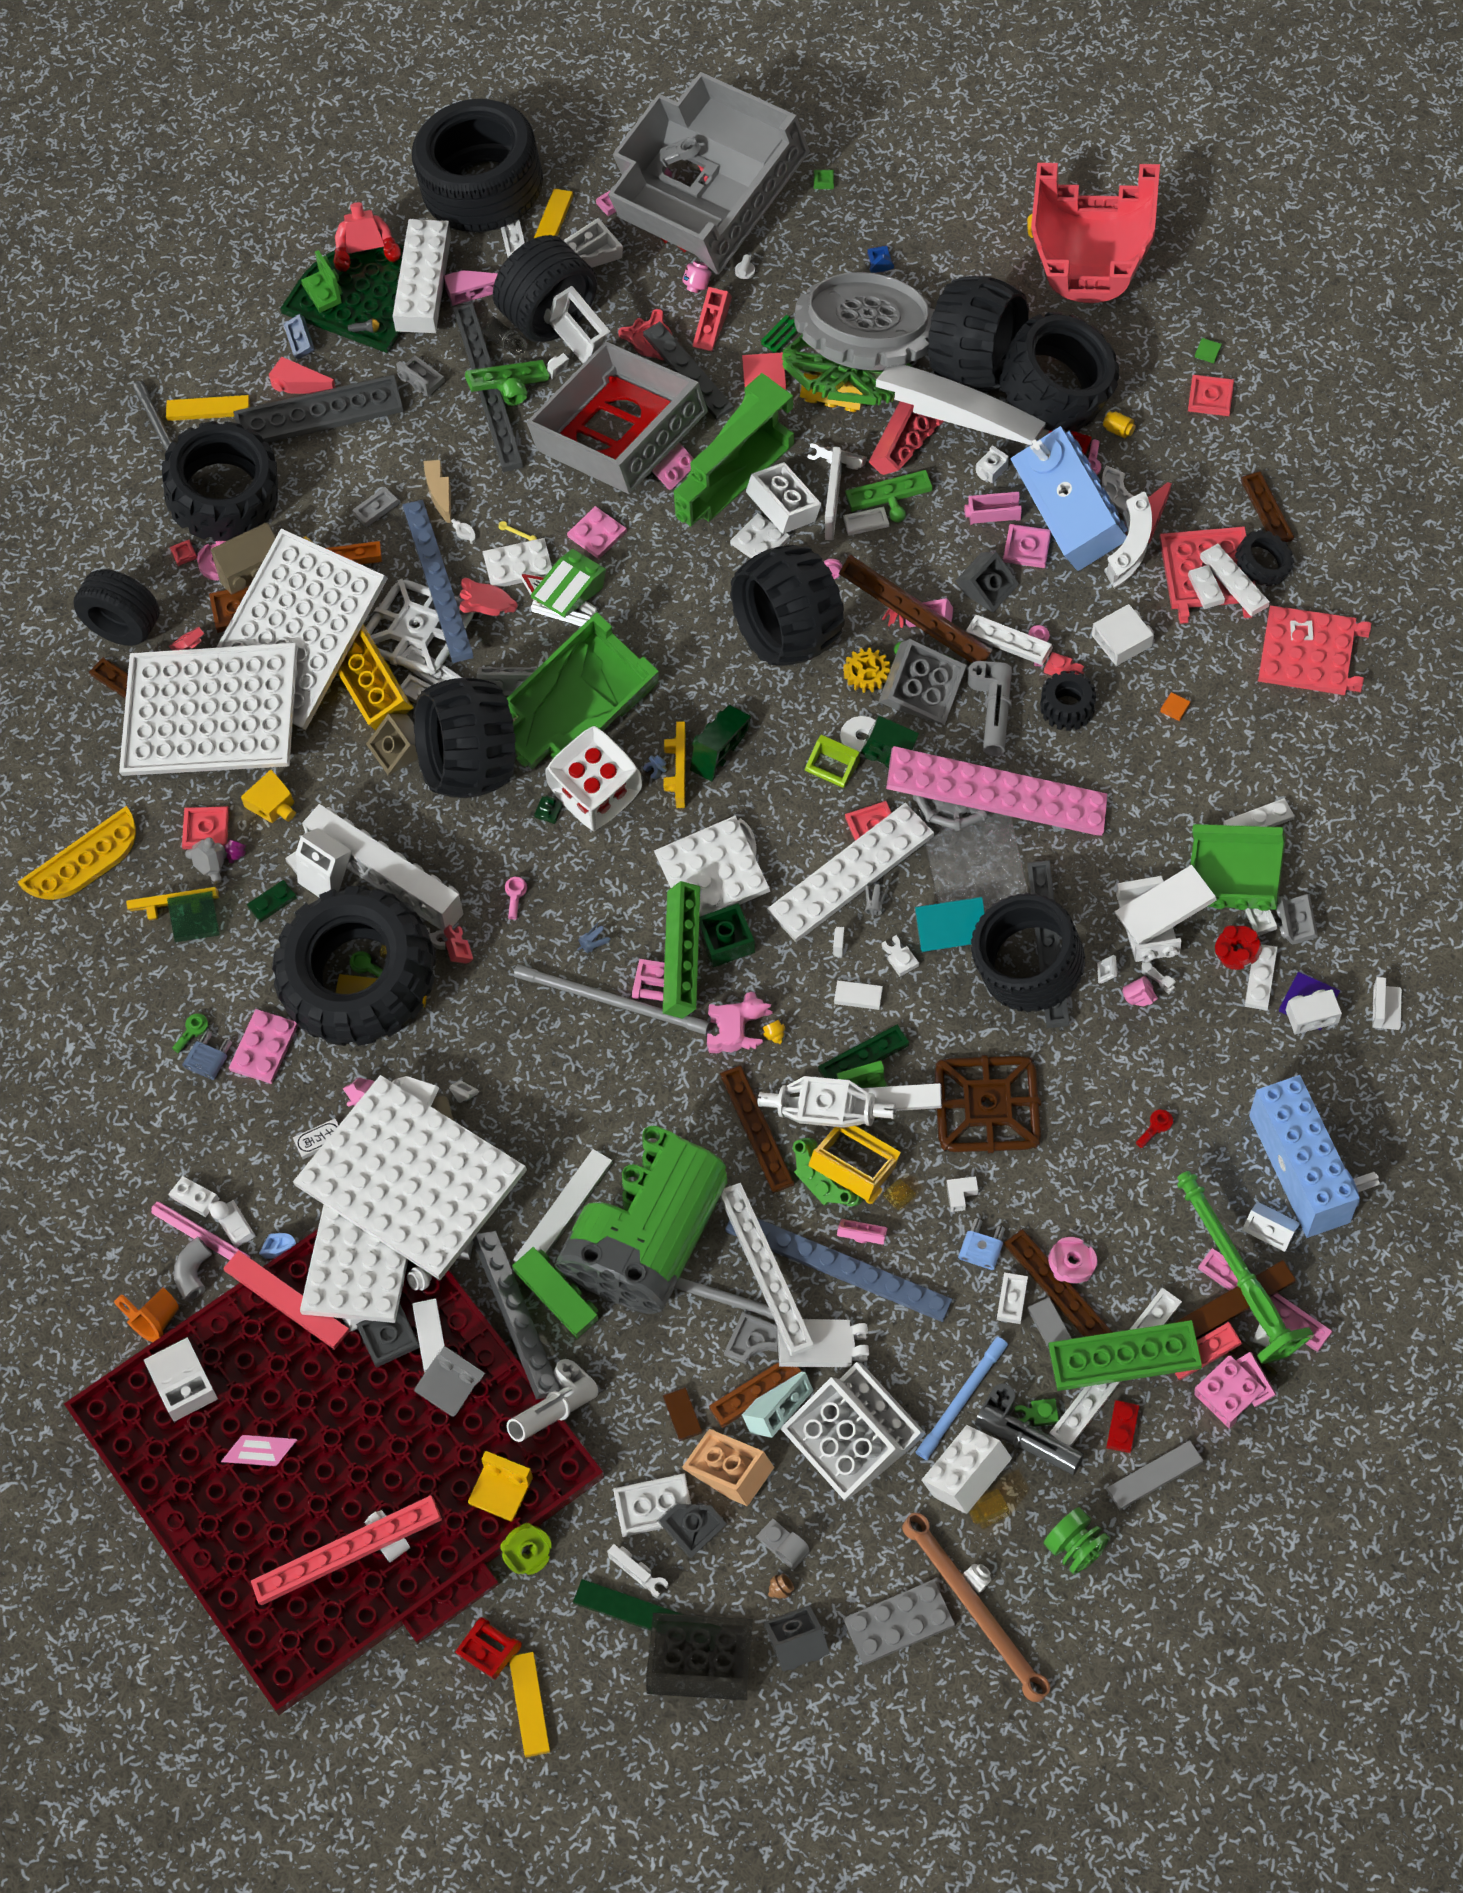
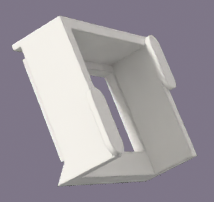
(569, 329)

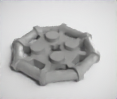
(950, 810)

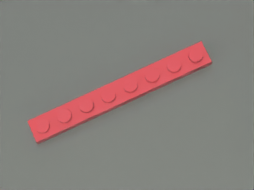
(346, 1550)

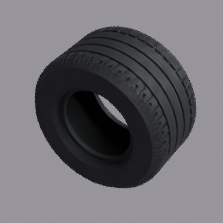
(472, 134)

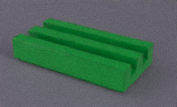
(786, 319)

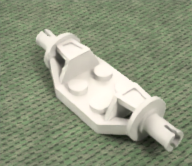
(826, 1103)

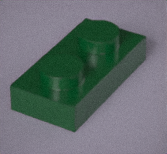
(271, 901)

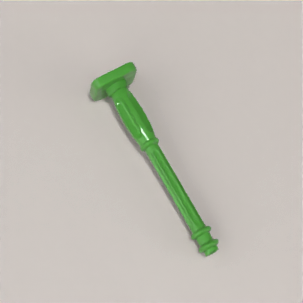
(1282, 1340)

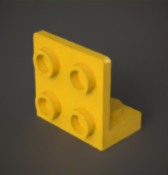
(500, 1486)

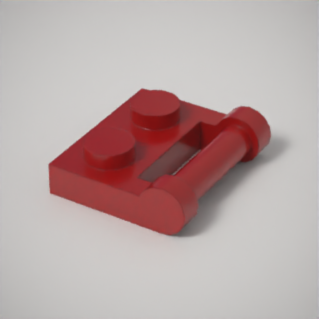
(484, 1655)

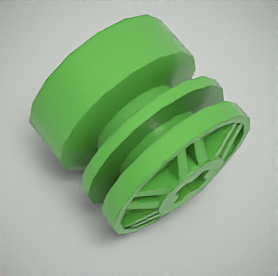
(1075, 1539)

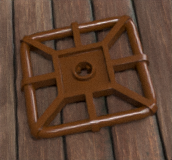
(996, 1115)

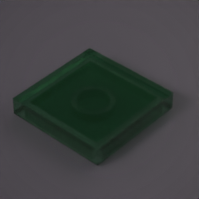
(193, 916)

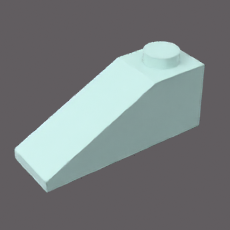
(776, 1406)

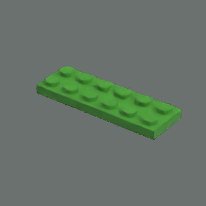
(1124, 1355)

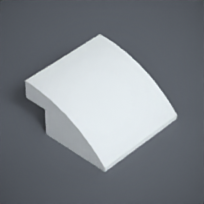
(852, 1430)

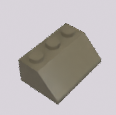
(241, 557)

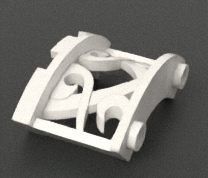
(1131, 553)

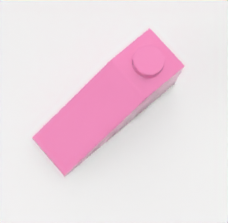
(468, 285)

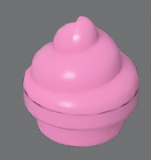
(835, 566)

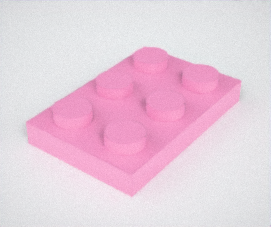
(263, 1046)

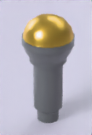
(370, 326)

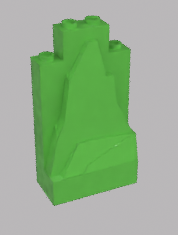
(744, 446)
(576, 688)

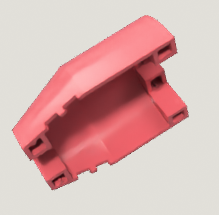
(1093, 242)

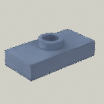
(299, 336)

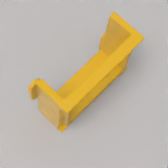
(846, 1174)

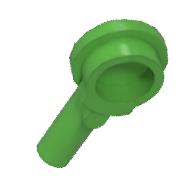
(362, 962)
(195, 1026)

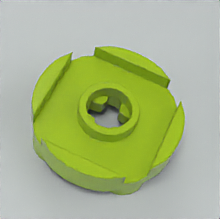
(517, 1540)

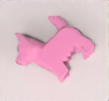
(732, 1021)

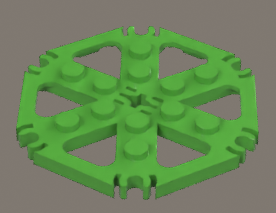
(833, 376)

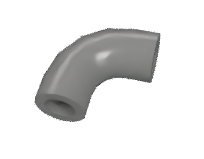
(186, 1269)

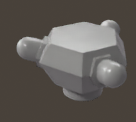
(208, 858)

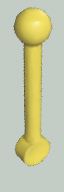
(503, 525)

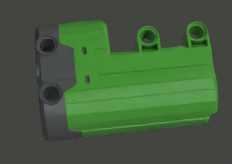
(642, 1250)

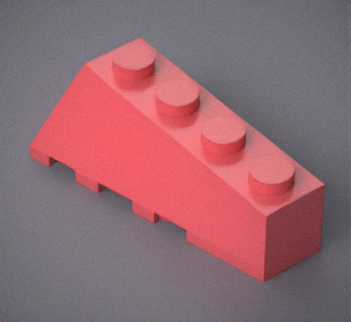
(901, 438)

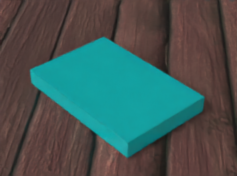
(948, 923)

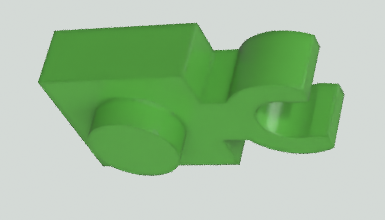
(1041, 1412)

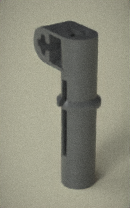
(1022, 1434)

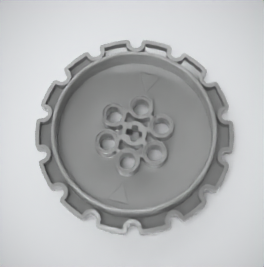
(865, 320)

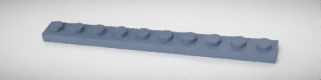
(437, 581)
(853, 1271)

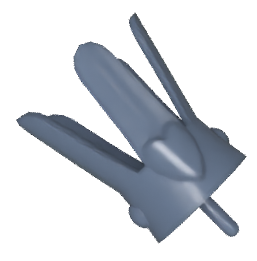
(587, 940)

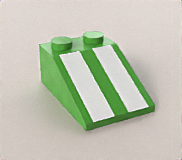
(570, 583)

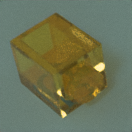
(989, 1509)

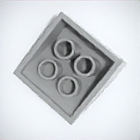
(922, 682)

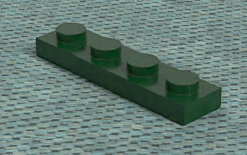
(868, 1052)

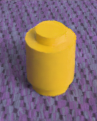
(1119, 424)

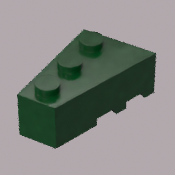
(717, 740)

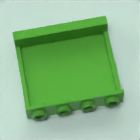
(1240, 864)

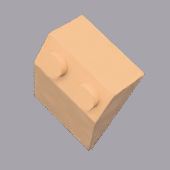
(729, 1466)

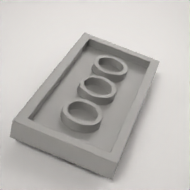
(898, 1622)

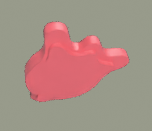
(635, 334)
(485, 598)

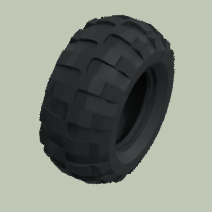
(325, 927)

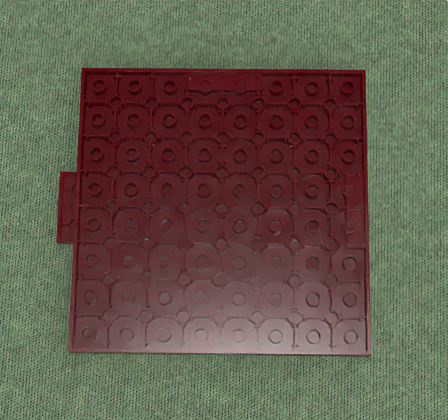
(357, 1451)

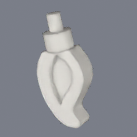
(464, 531)

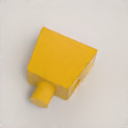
(269, 799)

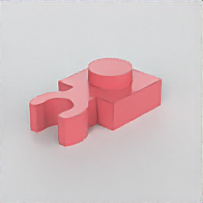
(457, 947)

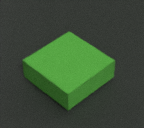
(823, 179)
(1208, 350)

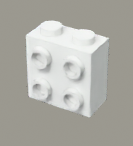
(1123, 634)

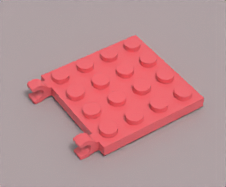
(1182, 553)
(1314, 663)

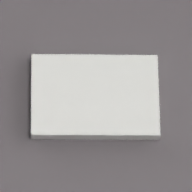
(645, 1502)

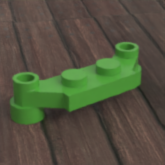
(820, 1185)

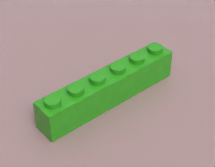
(681, 950)

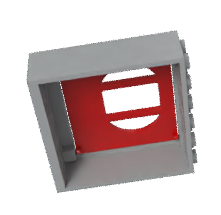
(668, 407)

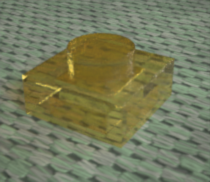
(899, 1194)

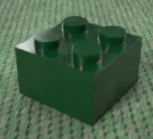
(882, 738)
(726, 935)

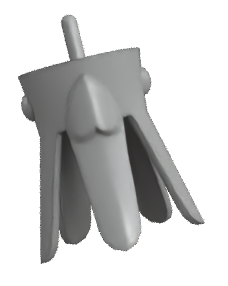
(874, 902)

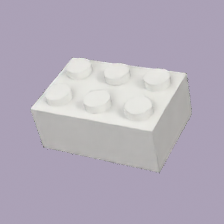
(783, 497)
(966, 1469)

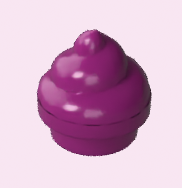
(234, 850)

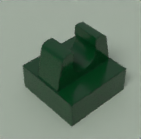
(548, 809)

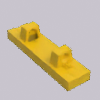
(678, 747)
(152, 903)

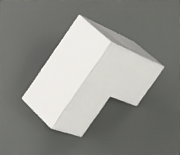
(958, 1189)

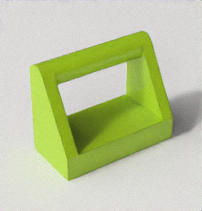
(838, 752)

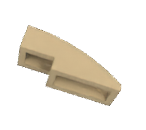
(438, 488)

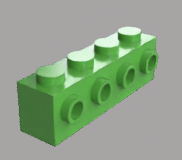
(555, 1292)

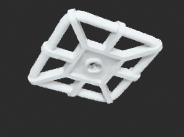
(402, 628)

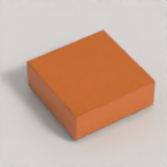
(1175, 706)

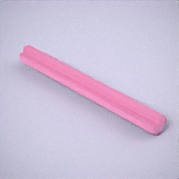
(194, 1230)

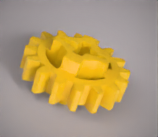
(867, 671)

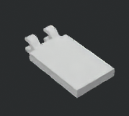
(832, 1345)

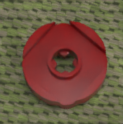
(1238, 935)

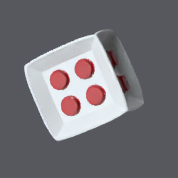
(593, 778)

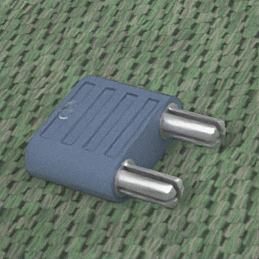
(206, 1059)

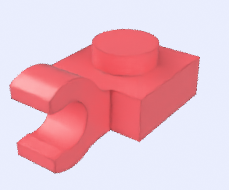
(1058, 663)

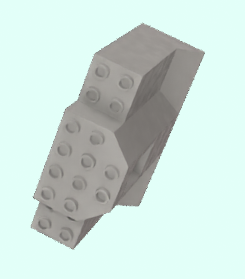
(744, 149)

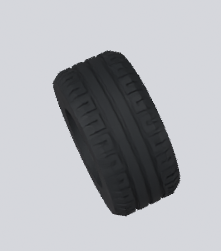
(116, 607)

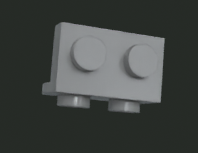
(420, 375)
(1297, 919)

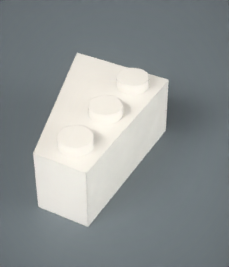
(595, 244)

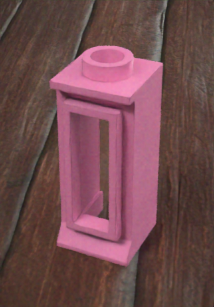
(993, 507)

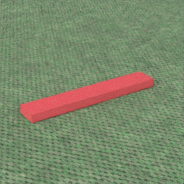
(284, 1298)

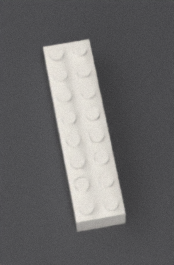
(390, 870)

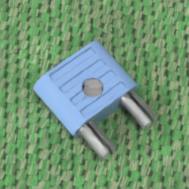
(981, 1248)

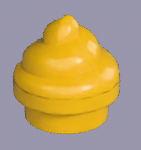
(774, 1031)

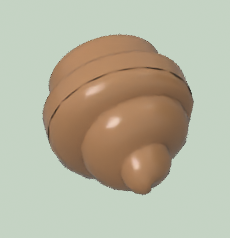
(780, 1587)

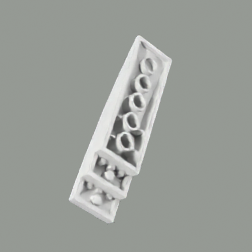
(959, 404)

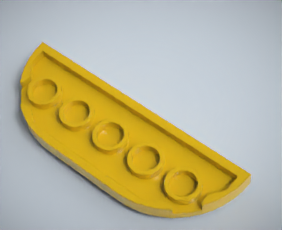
(83, 859)

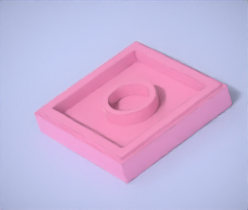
(1027, 546)

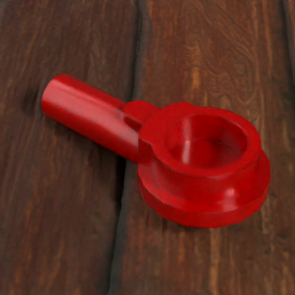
(1159, 1122)

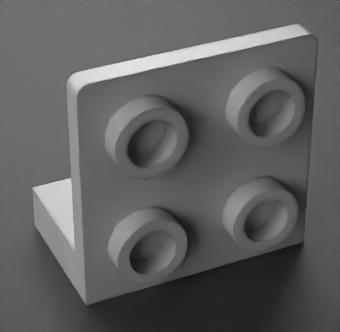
(448, 1381)

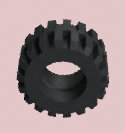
(1068, 715)

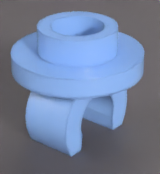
(658, 765)

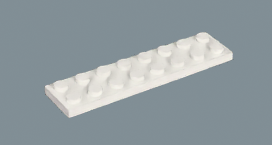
(850, 871)

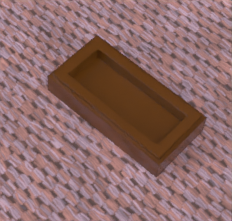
(682, 1414)

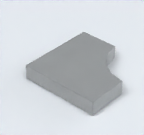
(751, 1337)

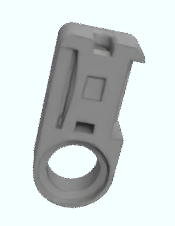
(678, 151)

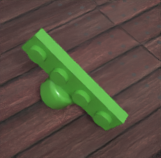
(508, 379)

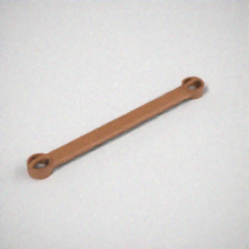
(976, 1607)

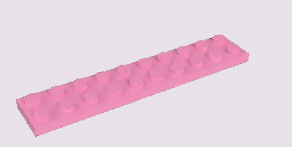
(997, 791)

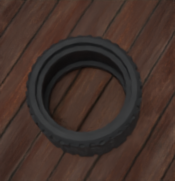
(533, 279)
(1016, 915)

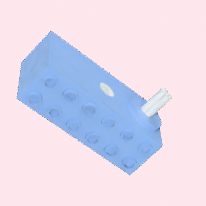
(1070, 498)
(1305, 1157)

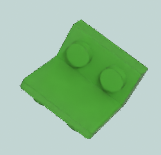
(323, 285)
(865, 1076)

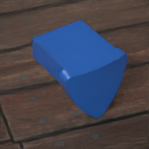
(880, 259)

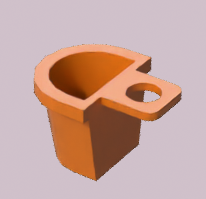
(152, 1317)

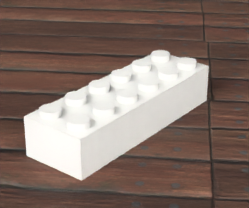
(422, 276)

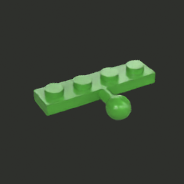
(889, 491)

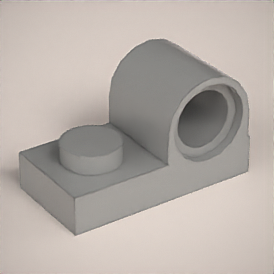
(786, 1546)

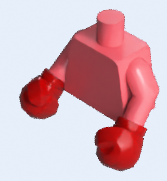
(362, 232)

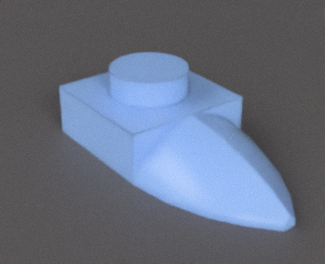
(276, 1245)

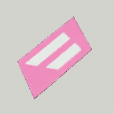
(259, 1450)

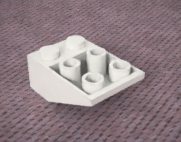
(321, 862)
(180, 1379)

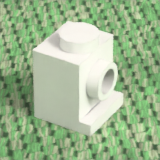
(992, 465)

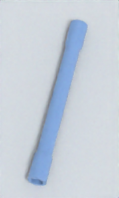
(933, 1438)

